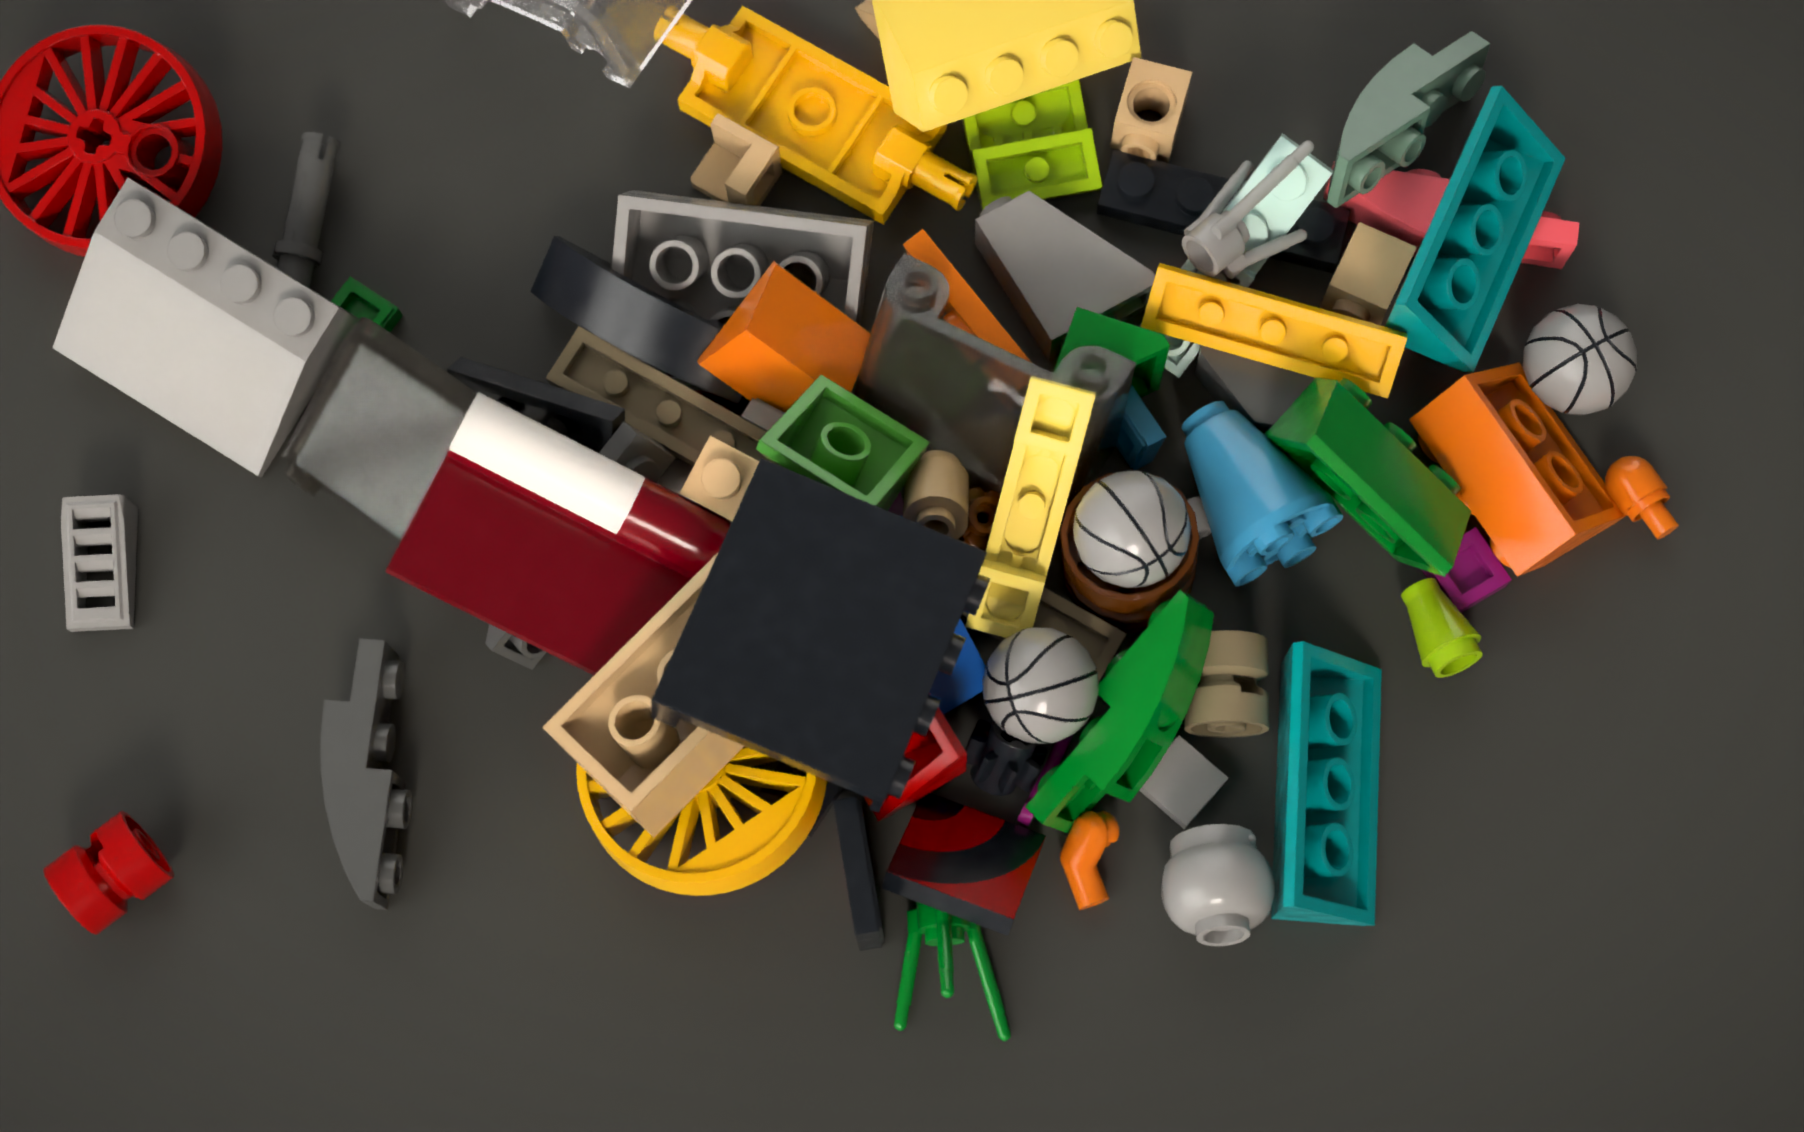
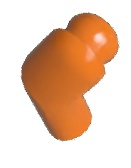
(1081, 853)

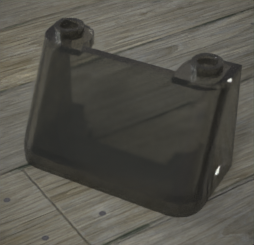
(970, 392)
(377, 427)

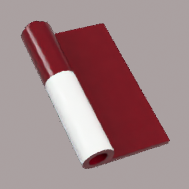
(551, 538)

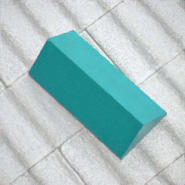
(1477, 235)
(1326, 788)

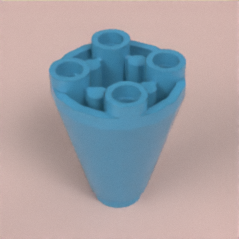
(1253, 494)

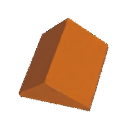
(784, 342)

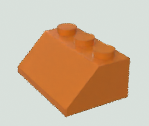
(1515, 467)

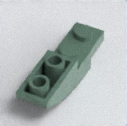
(1396, 108)

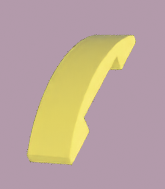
(1032, 505)

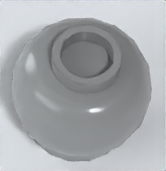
(1217, 884)

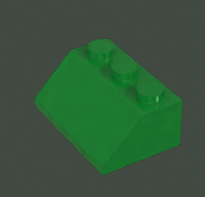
(1374, 474)

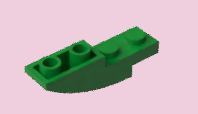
(1147, 699)

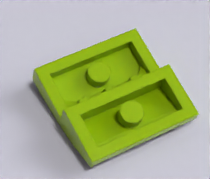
(1034, 147)

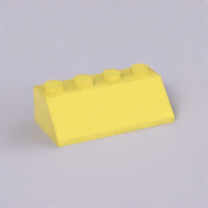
(981, 54)

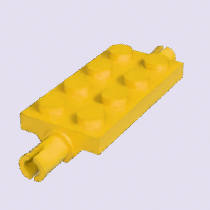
(819, 111)

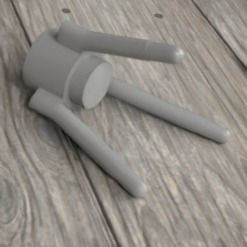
(1218, 240)

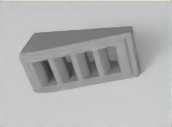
(76, 537)

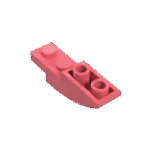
(1406, 202)

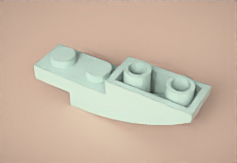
(1265, 222)

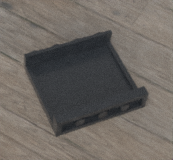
(822, 633)

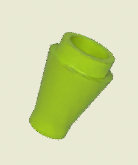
(1440, 630)

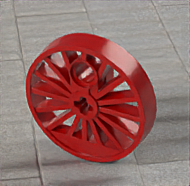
(106, 114)

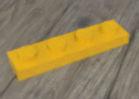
(1273, 330)

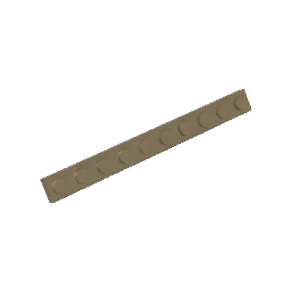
(685, 420)

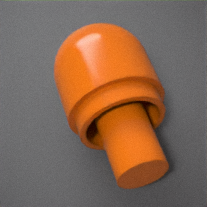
(1640, 494)

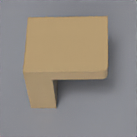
(738, 165)

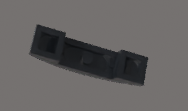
(628, 315)

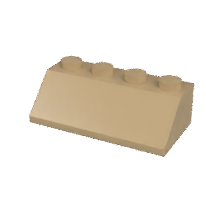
(611, 732)

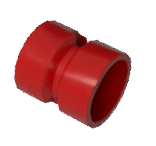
(115, 867)

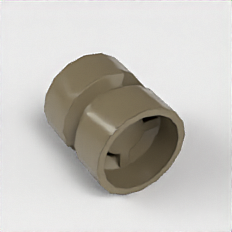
(1228, 693)

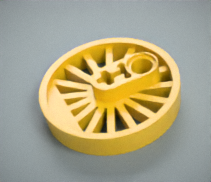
(728, 862)

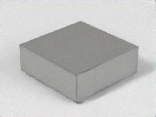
(1183, 782)

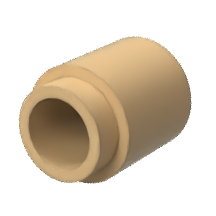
(938, 494)

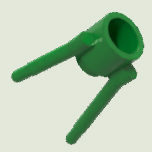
(944, 932)

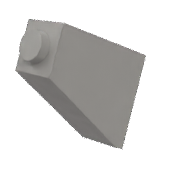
(1055, 266)

